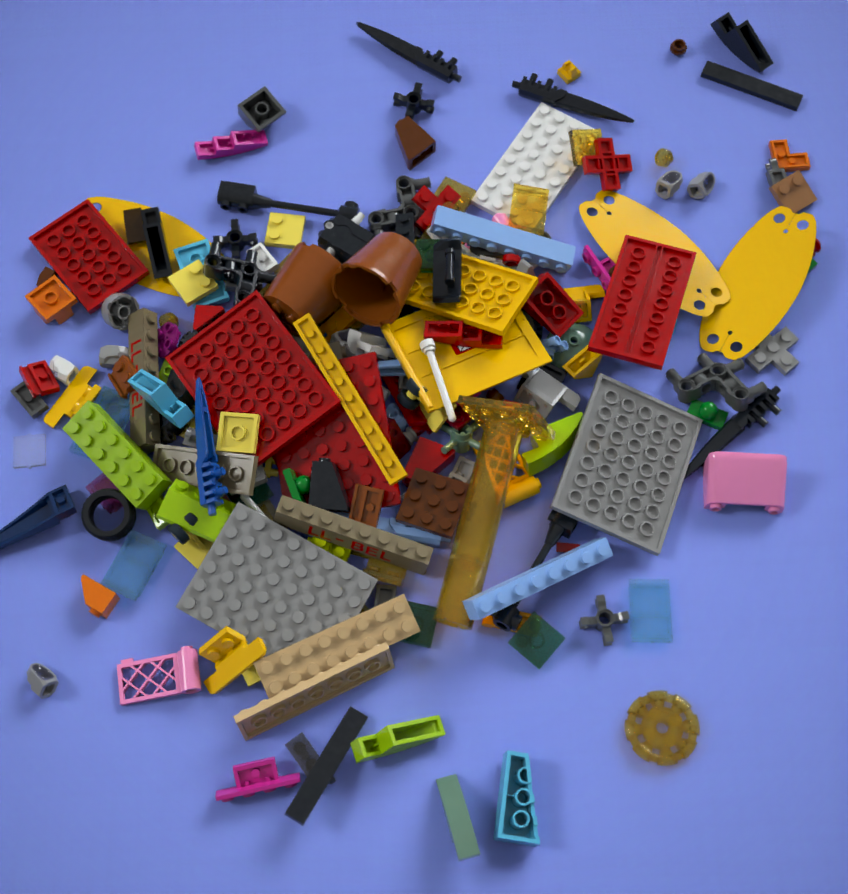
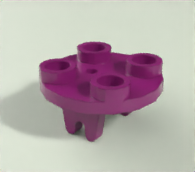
(167, 339)

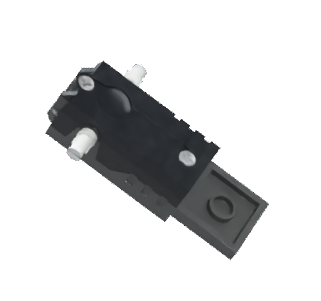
(344, 236)

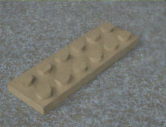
(181, 464)

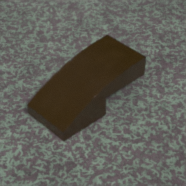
(133, 226)

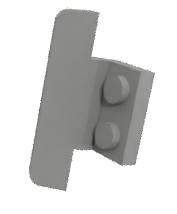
(544, 392)

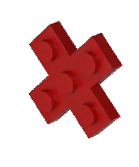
(607, 164)
(428, 202)

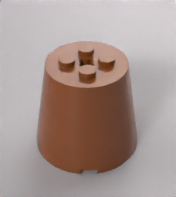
(378, 279)
(304, 286)

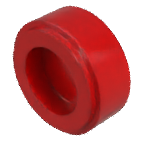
(511, 260)

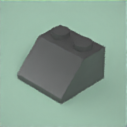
(260, 110)

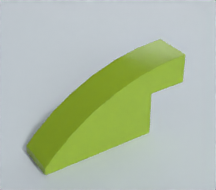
(550, 451)
(397, 738)

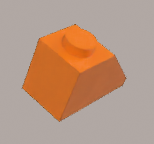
(98, 597)

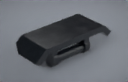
(447, 271)

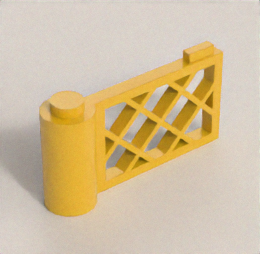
(520, 487)

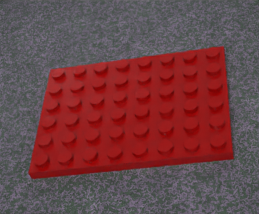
(255, 368)
(339, 440)

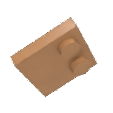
(793, 192)

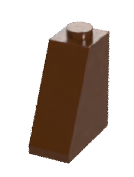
(413, 142)

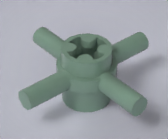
(461, 439)

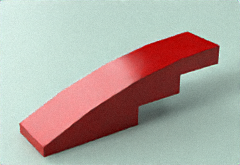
(461, 335)

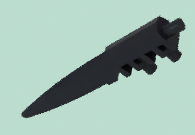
(430, 63)
(563, 99)
(736, 426)

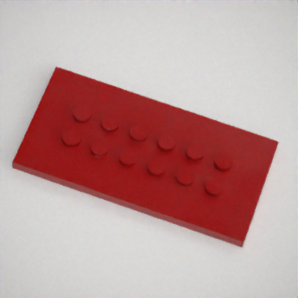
(642, 302)

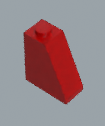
(427, 456)

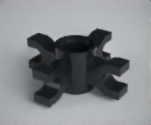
(414, 102)
(236, 234)

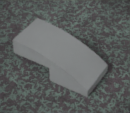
(462, 470)

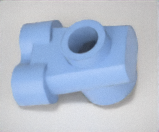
(554, 345)
(393, 412)

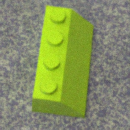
(185, 498)

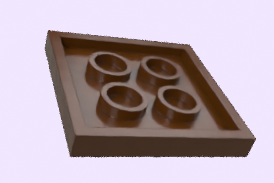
(433, 503)

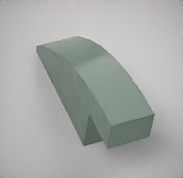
(457, 818)

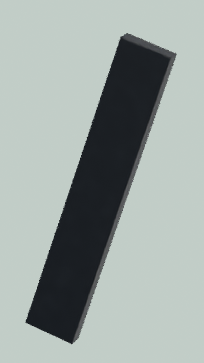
(751, 85)
(326, 766)

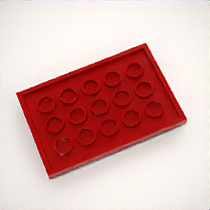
(88, 255)

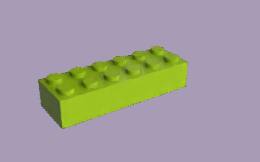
(117, 455)

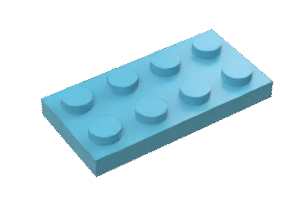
(188, 254)

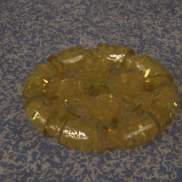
(671, 719)

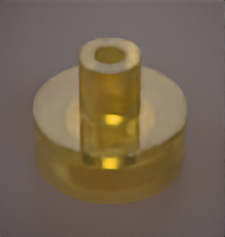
(663, 157)
(168, 317)

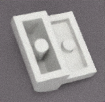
(363, 342)

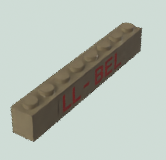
(143, 355)
(353, 535)

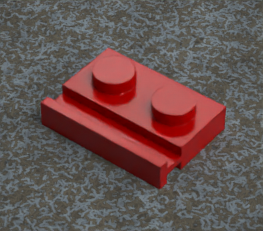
(39, 379)

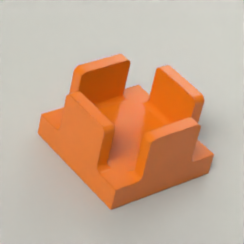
(52, 301)

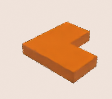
(790, 162)

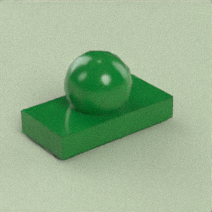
(709, 413)
(297, 486)

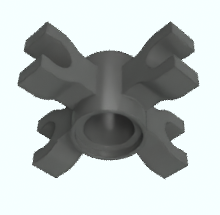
(602, 611)

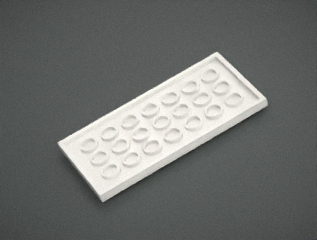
(535, 158)

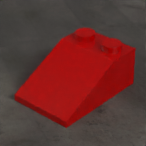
(552, 306)

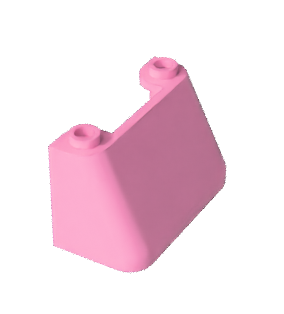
(744, 480)

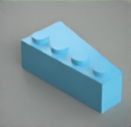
(515, 805)

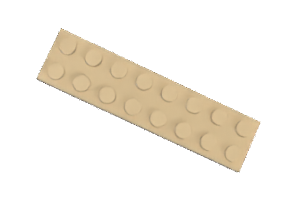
(339, 643)
(314, 691)

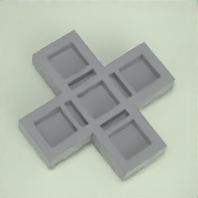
(774, 351)

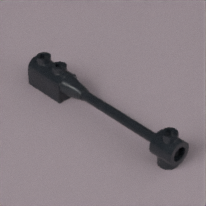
(246, 197)
(560, 525)

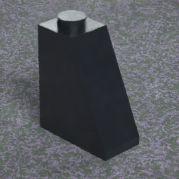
(327, 487)

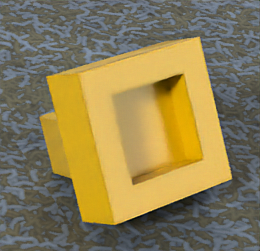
(568, 72)

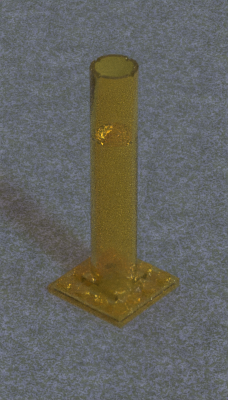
(469, 559)

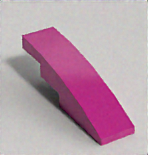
(231, 145)

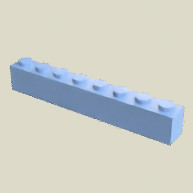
(502, 239)
(537, 578)

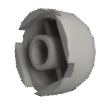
(117, 308)

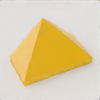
(583, 364)

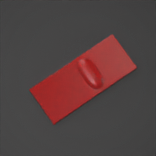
(565, 547)

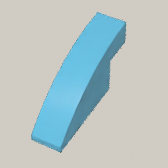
(161, 398)

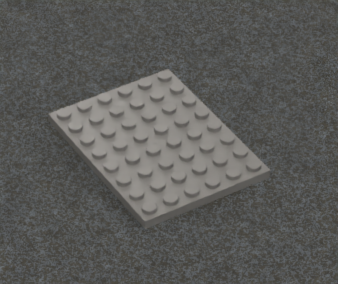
(627, 464)
(272, 583)

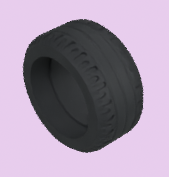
(88, 514)

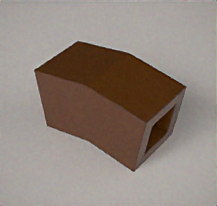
(45, 275)

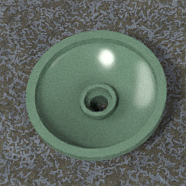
(576, 332)

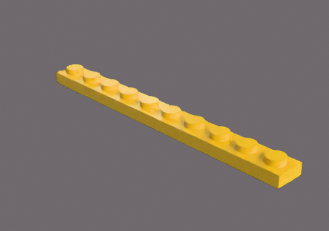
(350, 399)

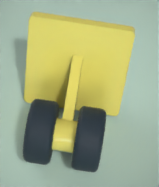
(410, 400)
(190, 545)

